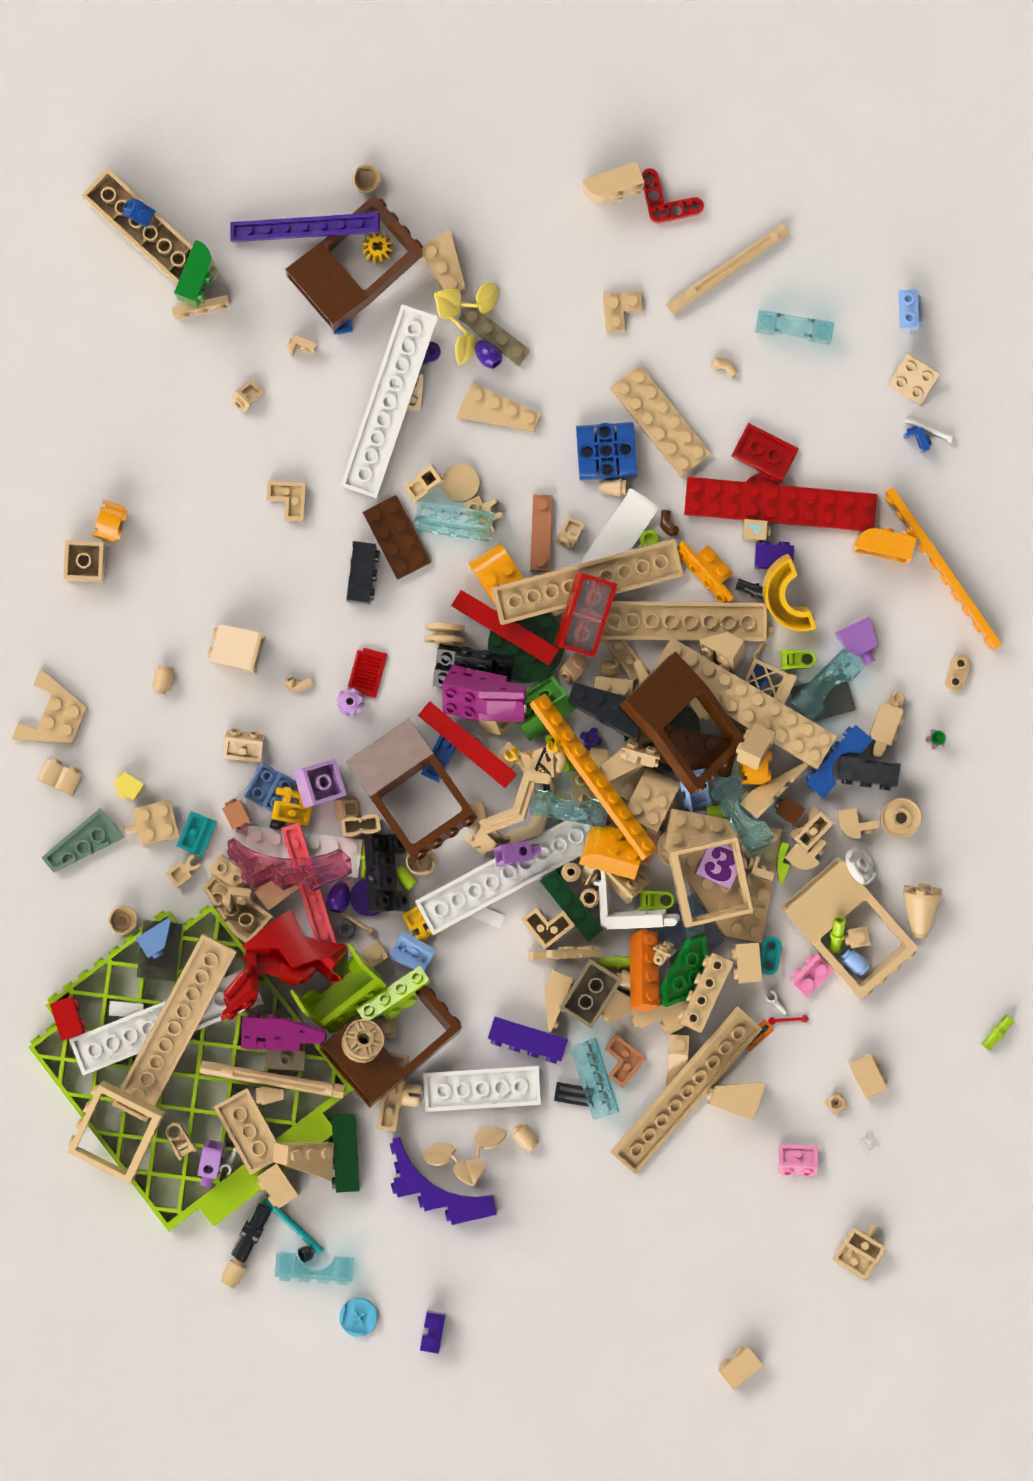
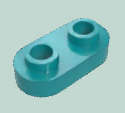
(770, 955)

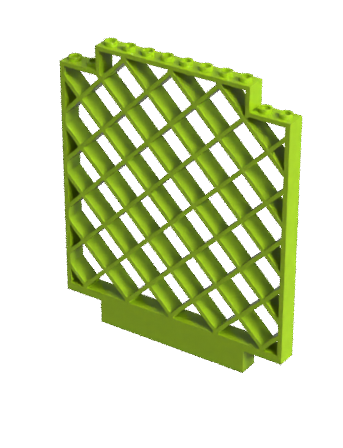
(239, 1185)

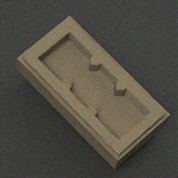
(285, 1060)

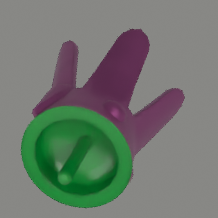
(937, 738)

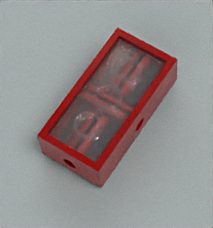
(585, 614)

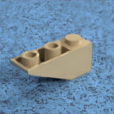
(555, 993)

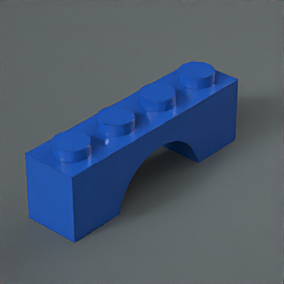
(854, 742)

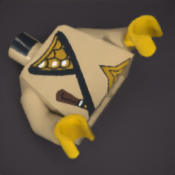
(545, 760)

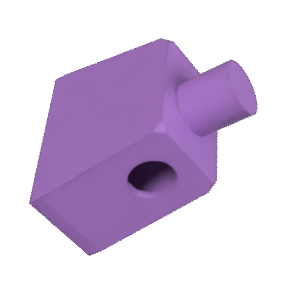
(859, 639)
(509, 853)
(211, 1155)

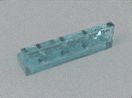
(464, 529)
(594, 1078)

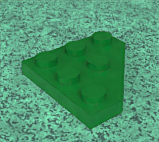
(684, 971)

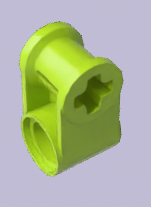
(795, 659)
(653, 900)

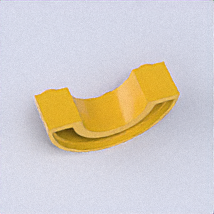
(773, 591)

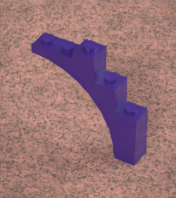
(432, 1197)

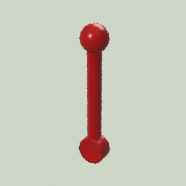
(772, 1020)

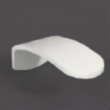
(623, 527)

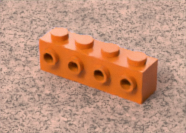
(643, 971)

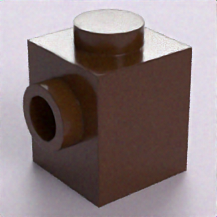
(788, 810)

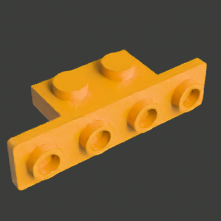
(708, 569)

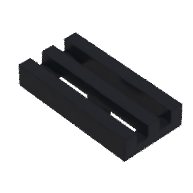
(558, 1091)

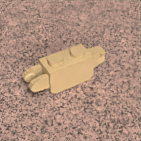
(886, 723)

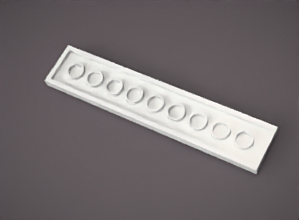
(389, 401)
(491, 883)
(127, 1035)

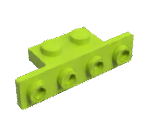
(395, 997)

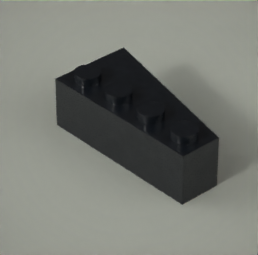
(604, 708)

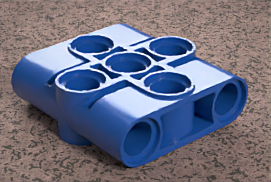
(626, 463)

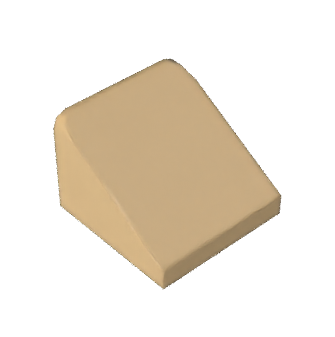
(346, 809)

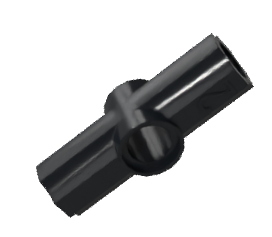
(251, 1232)

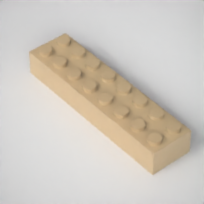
(157, 242)

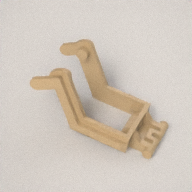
(489, 837)

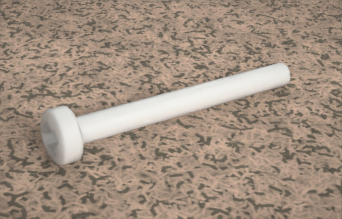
(931, 430)

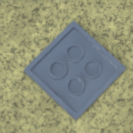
(676, 934)

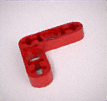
(660, 205)

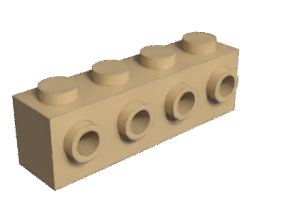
(705, 993)

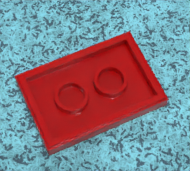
(764, 452)

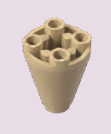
(921, 907)

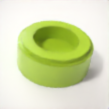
(649, 537)

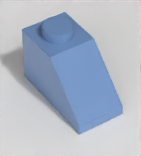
(155, 939)

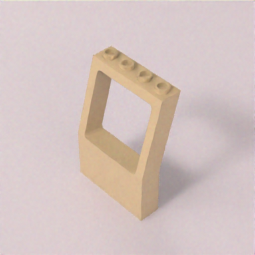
(836, 894)

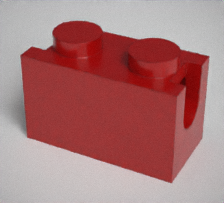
(68, 1018)

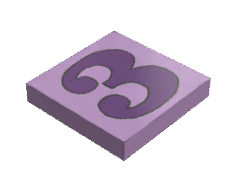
(718, 865)

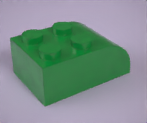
(195, 276)

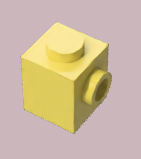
(128, 786)

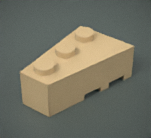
(443, 262)
(306, 1157)

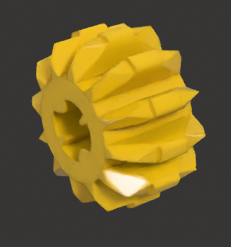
(385, 246)

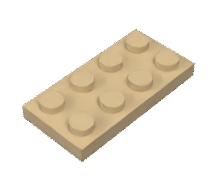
(247, 1130)

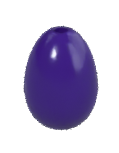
(488, 354)
(338, 897)

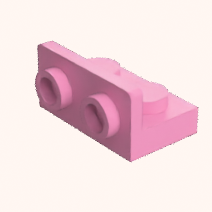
(812, 974)
(798, 1160)

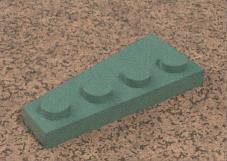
(83, 841)

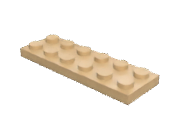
(660, 421)

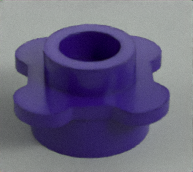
(590, 743)

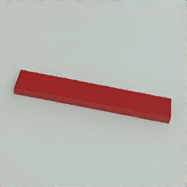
(511, 631)
(467, 744)

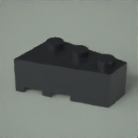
(362, 572)
(868, 773)

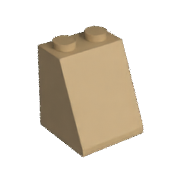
(236, 648)
(737, 1098)

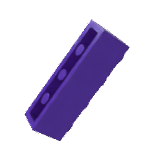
(527, 1039)

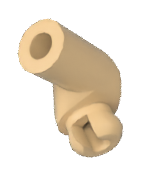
(726, 364)
(296, 685)

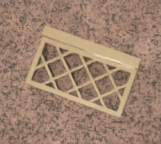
(784, 687)

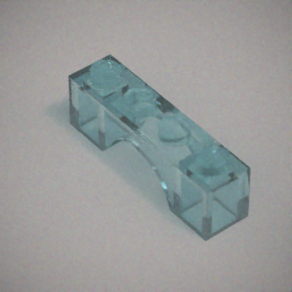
(784, 324)
(840, 669)
(551, 806)
(752, 833)
(289, 1267)

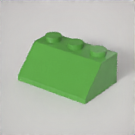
(533, 725)

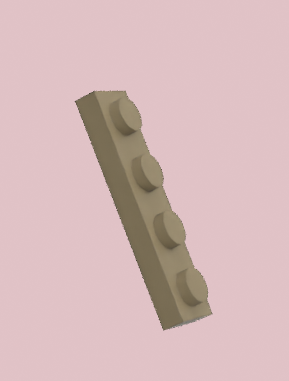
(494, 334)

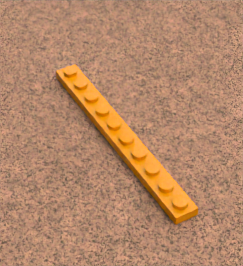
(938, 563)
(593, 777)

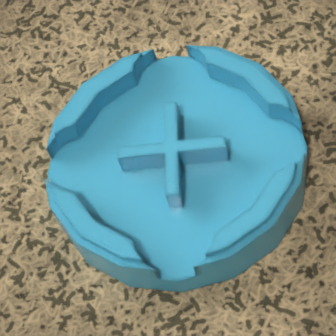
(358, 1317)

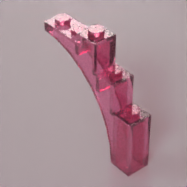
(286, 872)

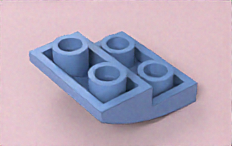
(264, 784)

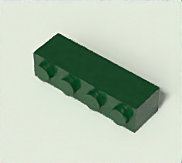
(571, 905)
(345, 1153)

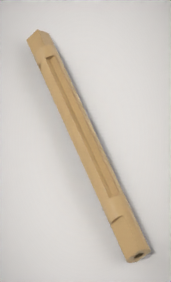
(727, 269)
(272, 1079)

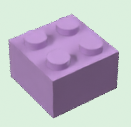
(319, 783)

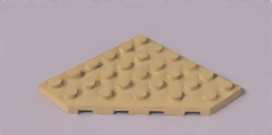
(691, 828)

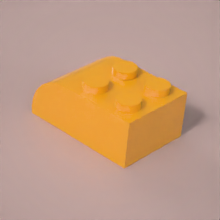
(886, 544)
(494, 569)
(610, 852)

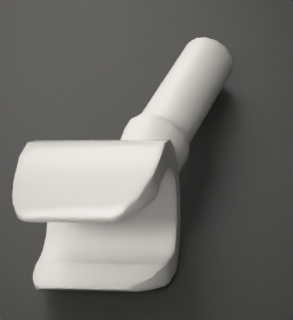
(776, 1003)
(229, 1161)

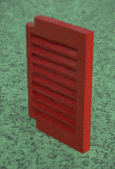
(367, 671)

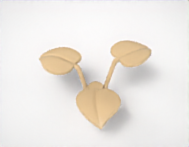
(470, 1169)

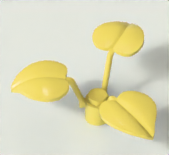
(449, 306)

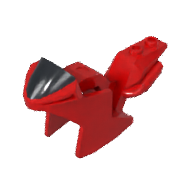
(286, 954)

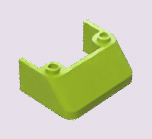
(341, 1000)

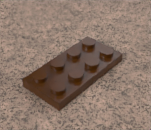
(396, 537)
(698, 748)

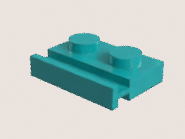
(196, 833)

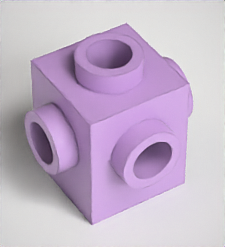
(347, 709)

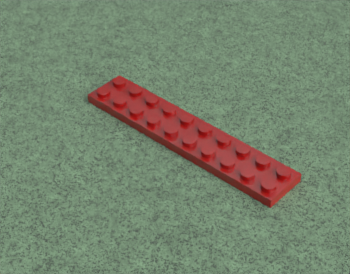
(780, 504)

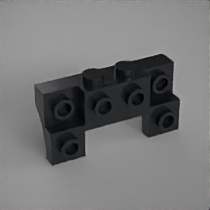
(470, 658)
(381, 873)

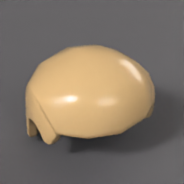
(366, 178)
(423, 866)
(122, 920)

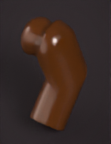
(666, 525)

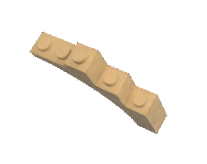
(616, 767)
(620, 1006)

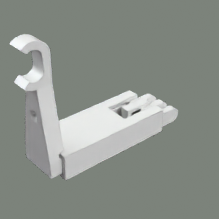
(630, 919)

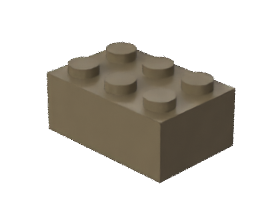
(591, 993)

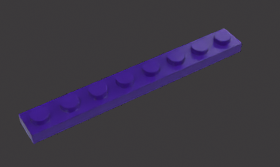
(305, 227)

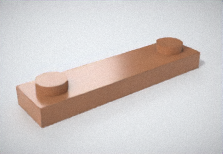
(541, 533)

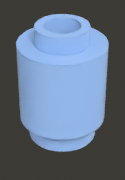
(855, 962)

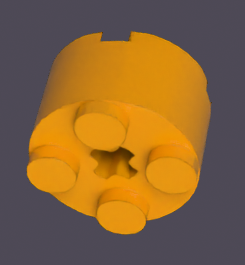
(109, 521)
(756, 777)

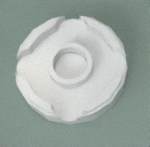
(860, 865)

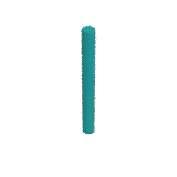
(295, 1227)

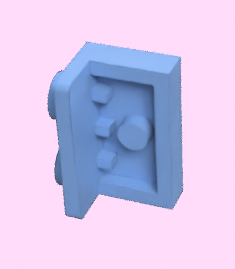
(908, 309)
(696, 799)
(411, 952)

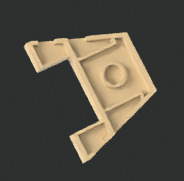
(60, 717)
(566, 952)

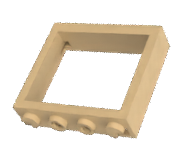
(744, 882)
(131, 1101)

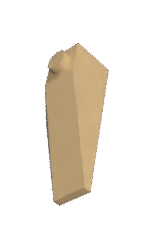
(763, 796)
(244, 920)

